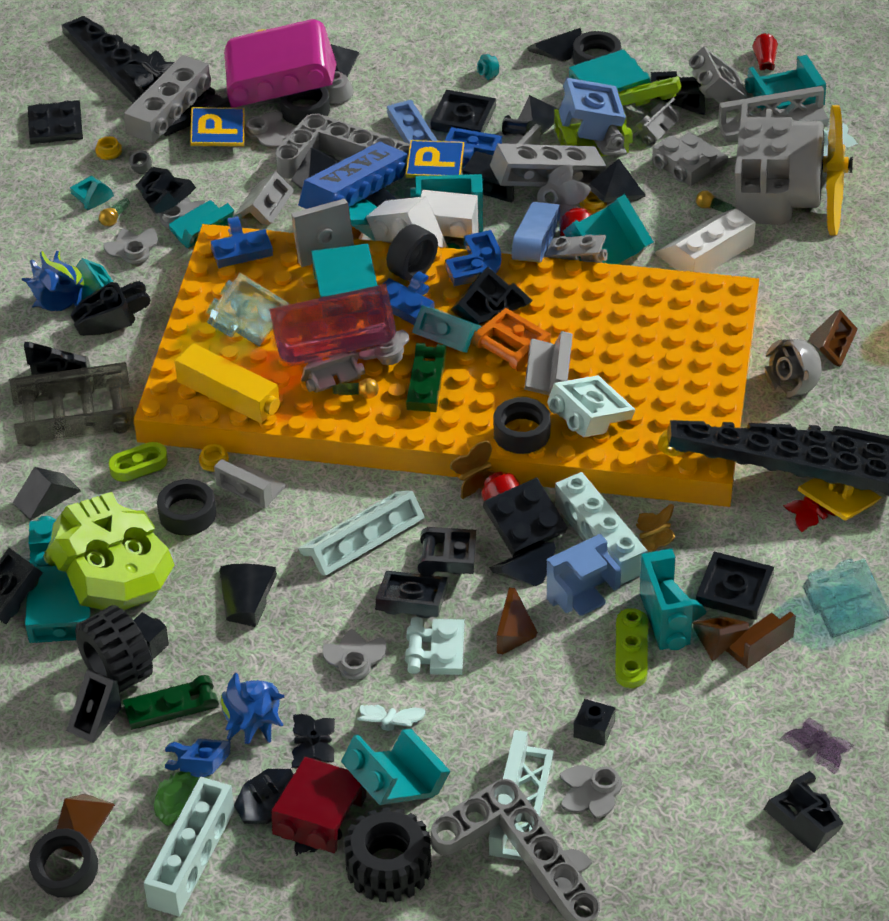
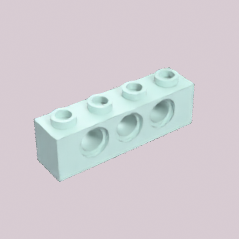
(592, 516)
(189, 846)

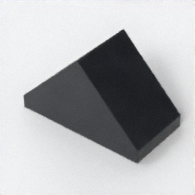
(43, 492)
(95, 706)

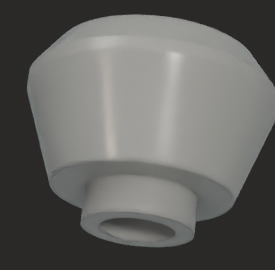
(340, 90)

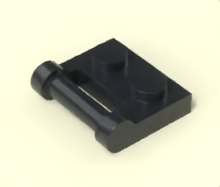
(457, 555)

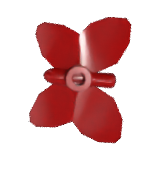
(807, 512)

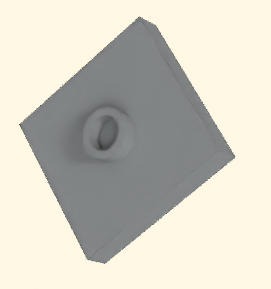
(321, 228)

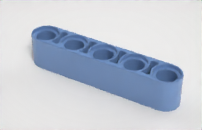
(535, 232)

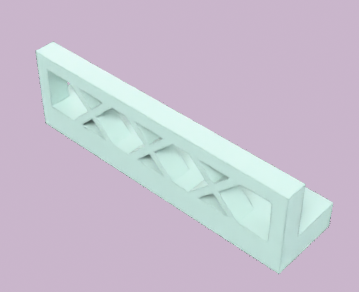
(363, 531)
(513, 771)

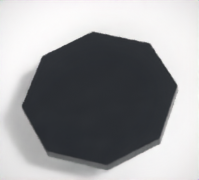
(261, 794)

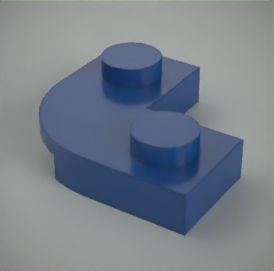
(482, 252)

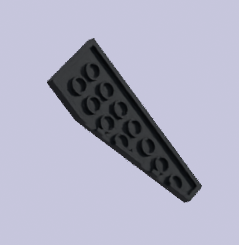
(834, 456)

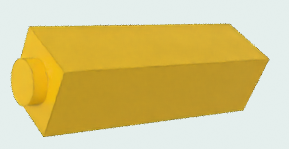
(227, 383)

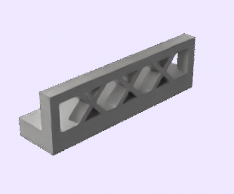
(813, 112)

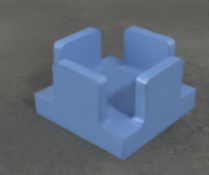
(594, 104)
(577, 572)

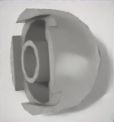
(793, 360)

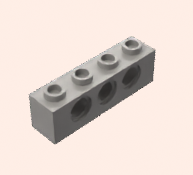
(167, 99)
(533, 163)

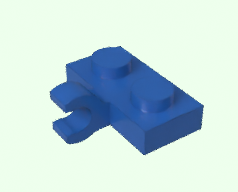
(473, 142)
(240, 246)
(408, 300)
(200, 758)

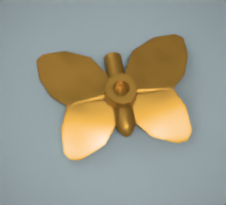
(473, 468)
(656, 528)

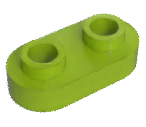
(138, 461)

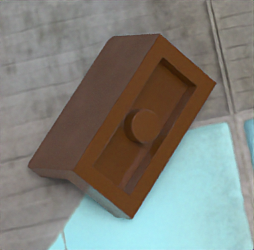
(763, 639)

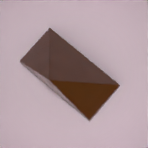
(834, 337)
(515, 624)
(719, 633)
(83, 815)

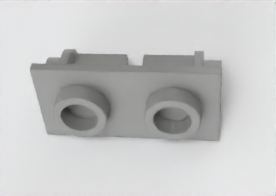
(662, 115)
(612, 142)
(587, 247)
(320, 373)

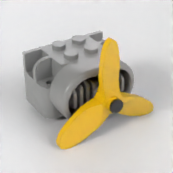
(784, 165)

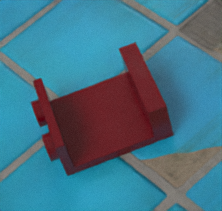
(316, 804)

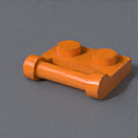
(513, 331)

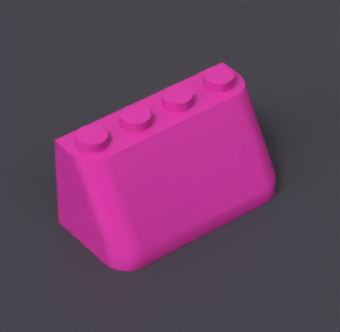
(278, 62)

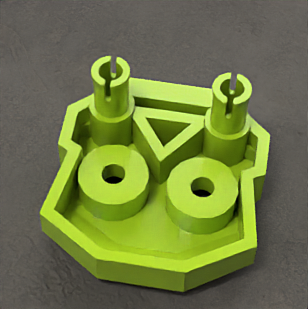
(103, 534)

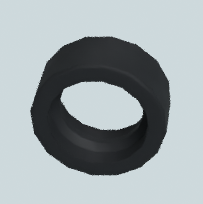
(594, 40)
(295, 114)
(411, 252)
(521, 409)
(189, 523)
(53, 841)

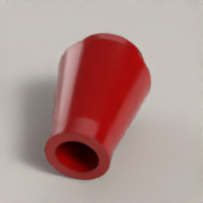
(765, 50)

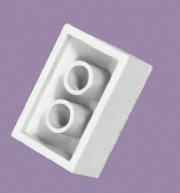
(710, 243)

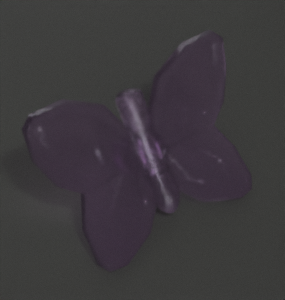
(814, 738)

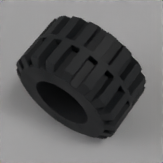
(114, 647)
(394, 875)

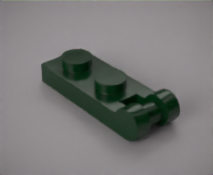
(426, 378)
(170, 703)

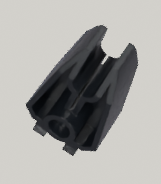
(110, 308)

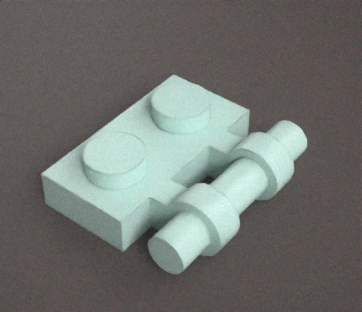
(446, 646)

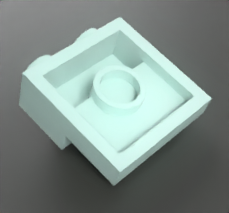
(588, 405)

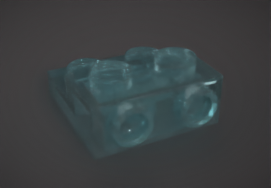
(244, 309)
(846, 597)

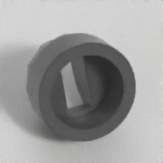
(144, 158)

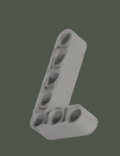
(328, 136)
(524, 842)

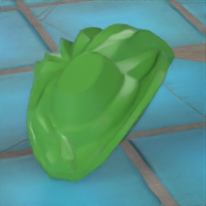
(173, 796)

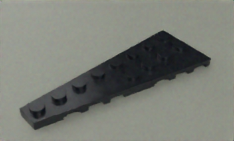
(112, 55)

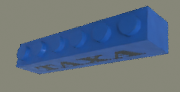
(355, 176)

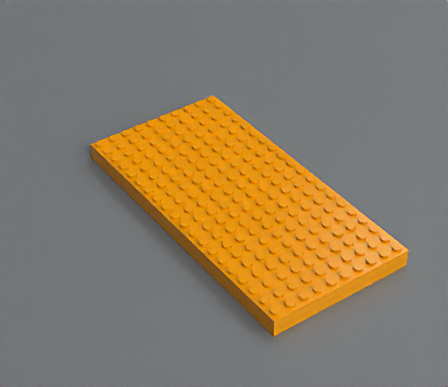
(654, 335)

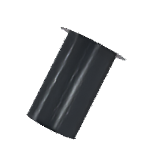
(516, 126)

